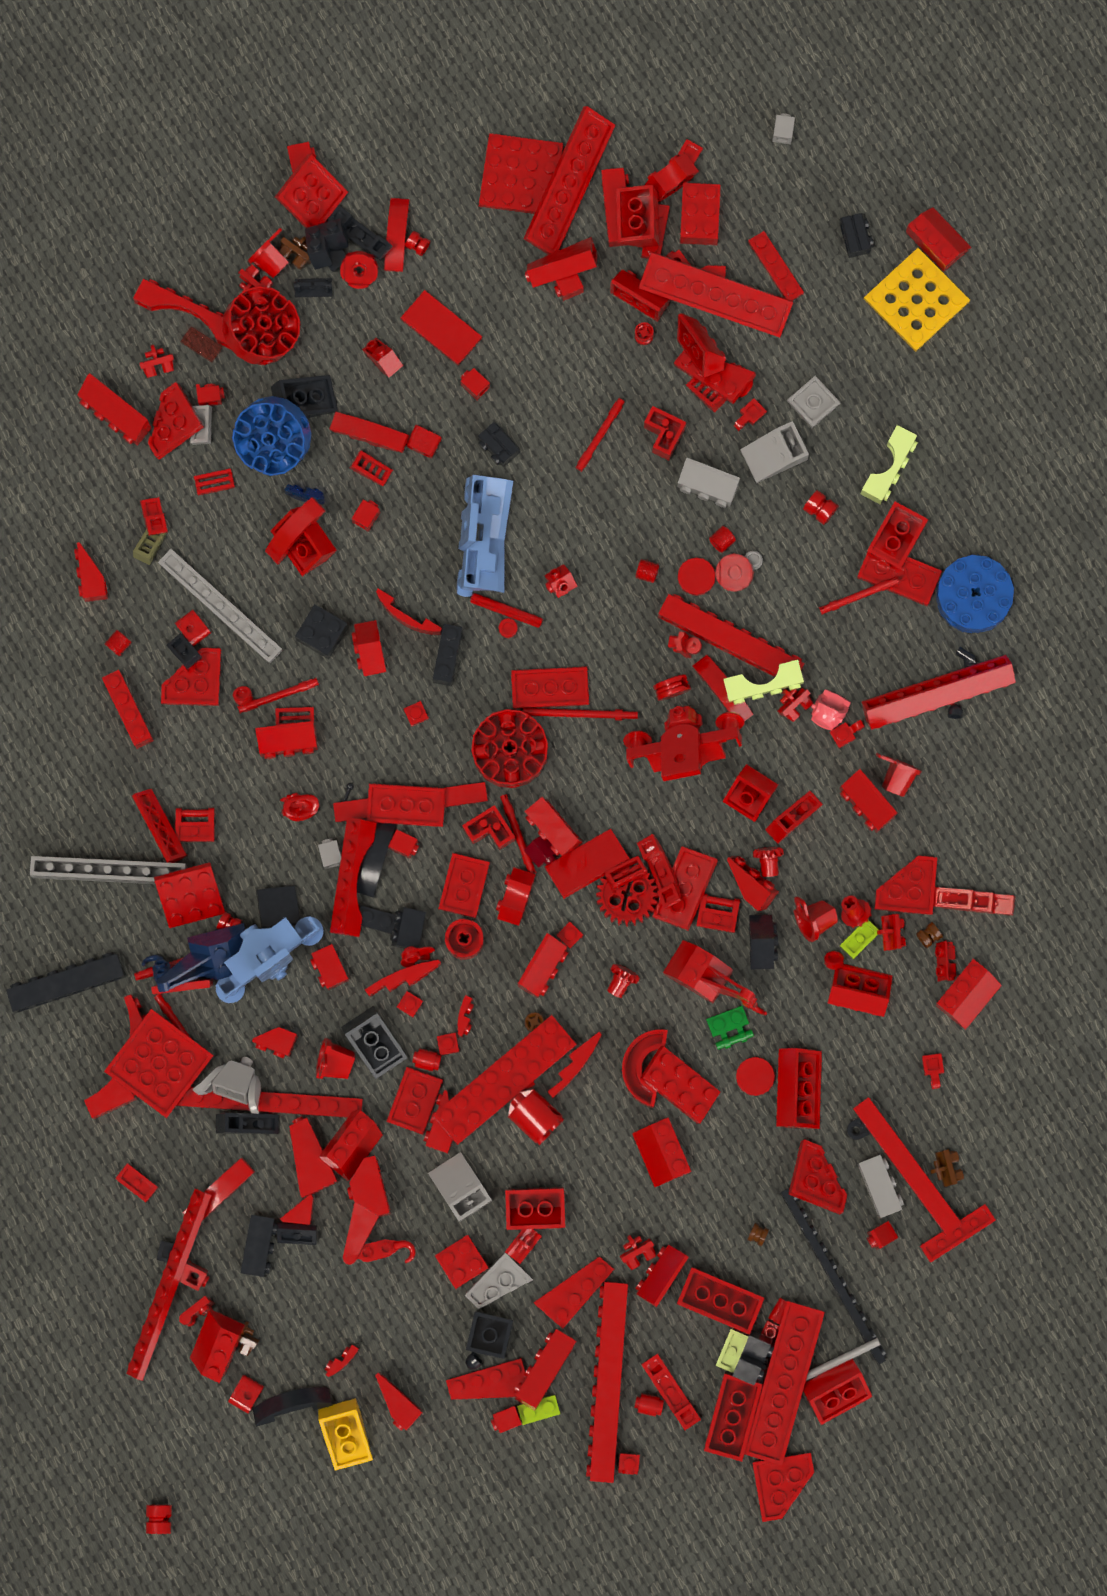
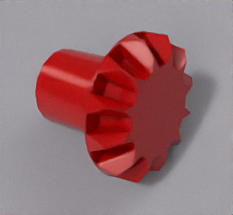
(768, 860)
(855, 911)
(621, 980)

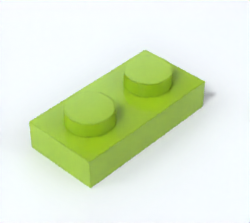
(859, 939)
(547, 1408)

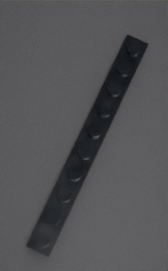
(829, 1267)

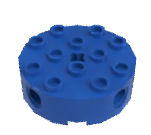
(288, 441)
(979, 612)

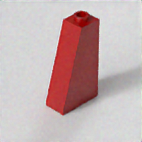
(563, 263)
(311, 1171)

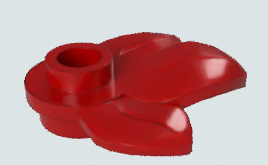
(412, 954)

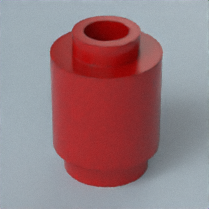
(426, 1060)
(649, 1405)

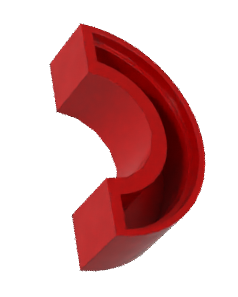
(632, 1065)

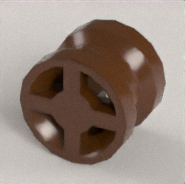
(532, 1020)
(758, 1234)

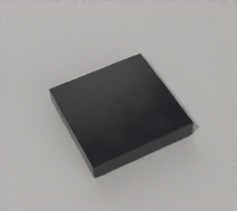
(277, 904)

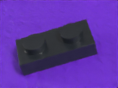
(184, 651)
(377, 919)
(297, 1234)

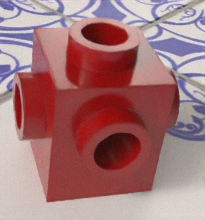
(560, 581)

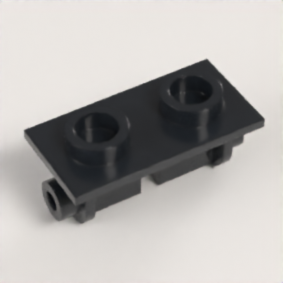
(313, 287)

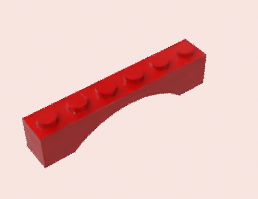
(155, 298)
(346, 913)

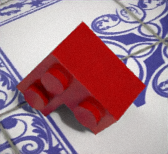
(669, 431)
(368, 646)
(492, 824)

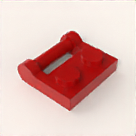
(195, 830)
(718, 919)
(199, 1308)

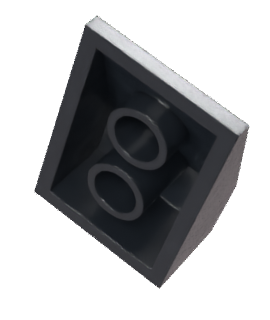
(310, 394)
(374, 1042)

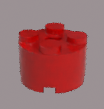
(453, 937)

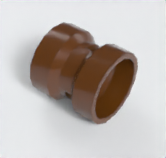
(929, 935)

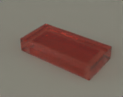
(201, 344)

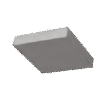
(813, 401)

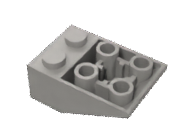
(775, 452)
(460, 1187)

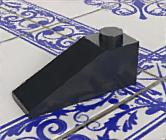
(247, 1123)

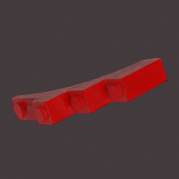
(114, 1094)

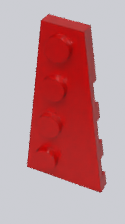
(726, 383)

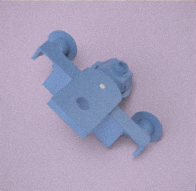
(266, 954)

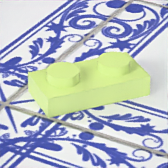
(732, 1351)

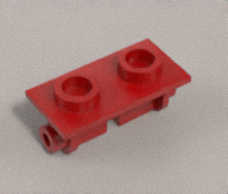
(944, 952)

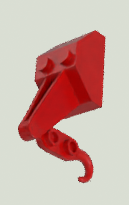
(706, 976)
(369, 1205)

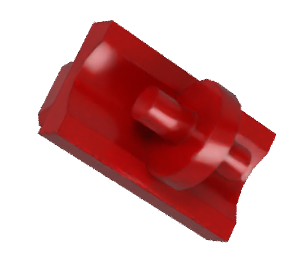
(249, 277)
(166, 361)
(684, 644)
(794, 699)
(891, 932)
(523, 1244)
(630, 1256)

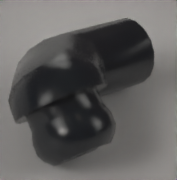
(968, 658)

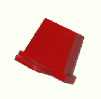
(269, 258)
(899, 776)
(814, 918)
(334, 1060)

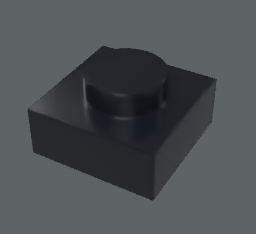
(164, 1250)

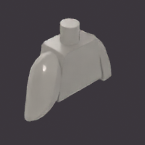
(234, 1082)

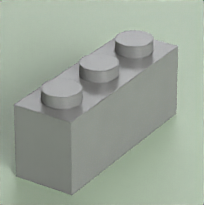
(880, 1186)

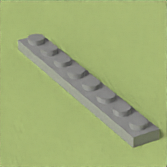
(220, 606)

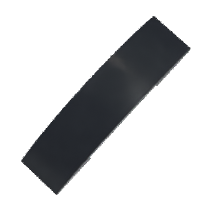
(361, 235)
(375, 859)
(291, 1401)

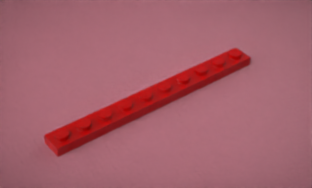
(278, 1103)
(168, 1284)

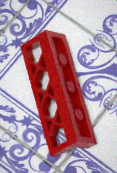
(159, 826)

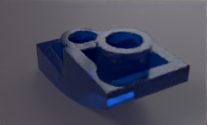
(297, 493)

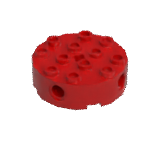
(260, 325)
(528, 746)

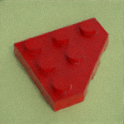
(173, 421)
(197, 684)
(910, 888)
(816, 1179)
(781, 1484)

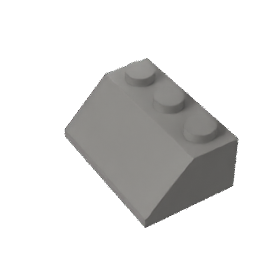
(708, 483)

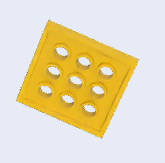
(931, 274)

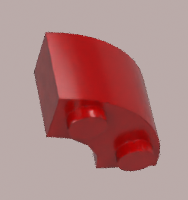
(672, 177)
(516, 896)

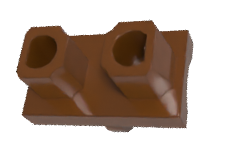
(288, 247)
(944, 1168)
(248, 1342)

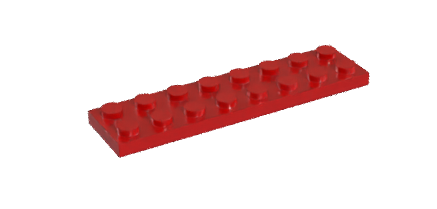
(569, 181)
(715, 294)
(504, 1080)
(784, 1383)

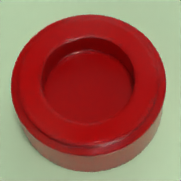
(508, 628)
(242, 695)
(834, 960)

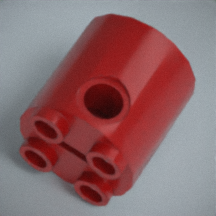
(534, 1115)

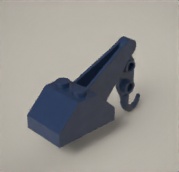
(205, 958)

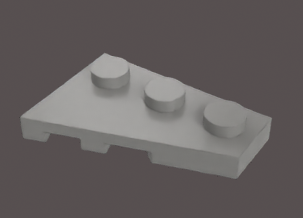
(497, 1281)

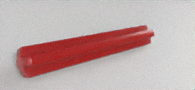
(506, 610)

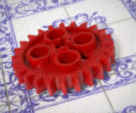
(644, 899)

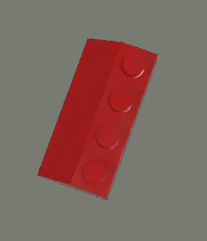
(113, 410)
(799, 1088)

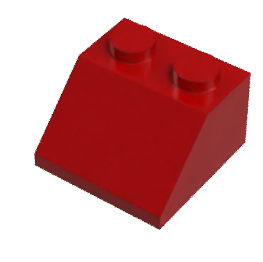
(750, 793)

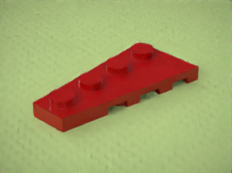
(573, 1293)
(491, 1382)

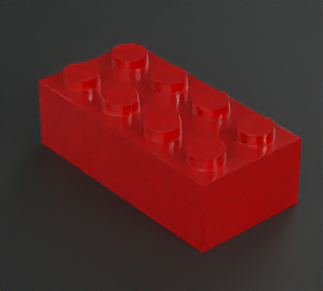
(720, 1301)
(732, 1418)

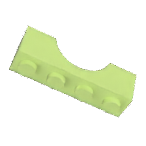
(878, 484)
(739, 688)

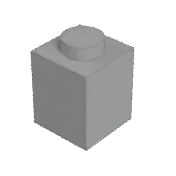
(783, 128)
(330, 853)

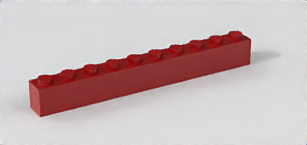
(608, 1382)

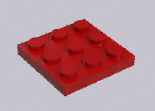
(311, 193)
(189, 895)

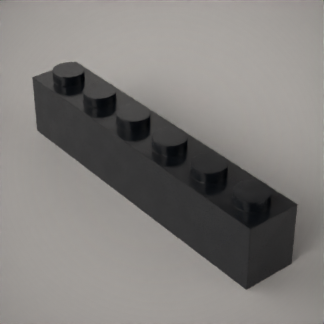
(65, 983)

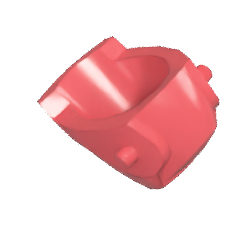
(829, 710)

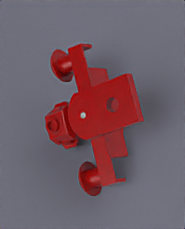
(682, 746)

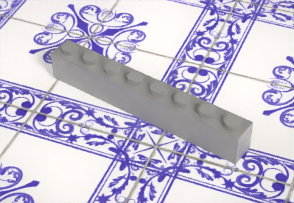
(100, 869)

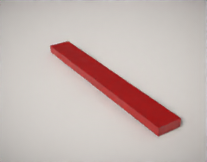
(453, 797)
(907, 1166)

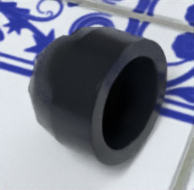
(955, 712)
(473, 1361)

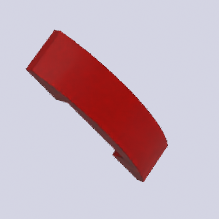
(396, 234)
(293, 529)
(427, 627)
(714, 678)
(661, 870)
(671, 1392)

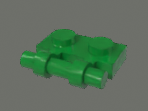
(727, 1022)

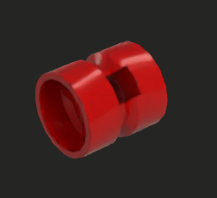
(820, 507)
(158, 1519)

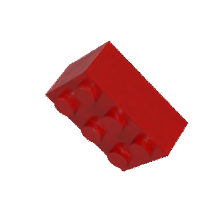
(700, 214)

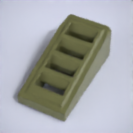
(142, 556)

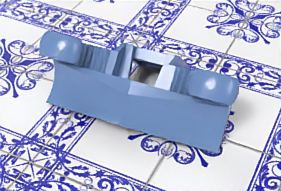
(483, 559)

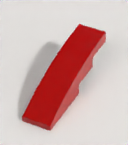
(369, 432)
(974, 901)
(410, 975)
(579, 1059)
(227, 1185)

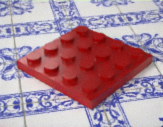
(517, 172)
(158, 1063)

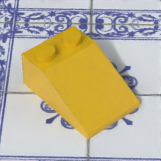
(345, 1434)

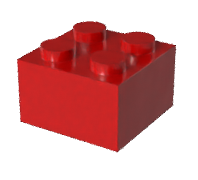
(461, 1262)

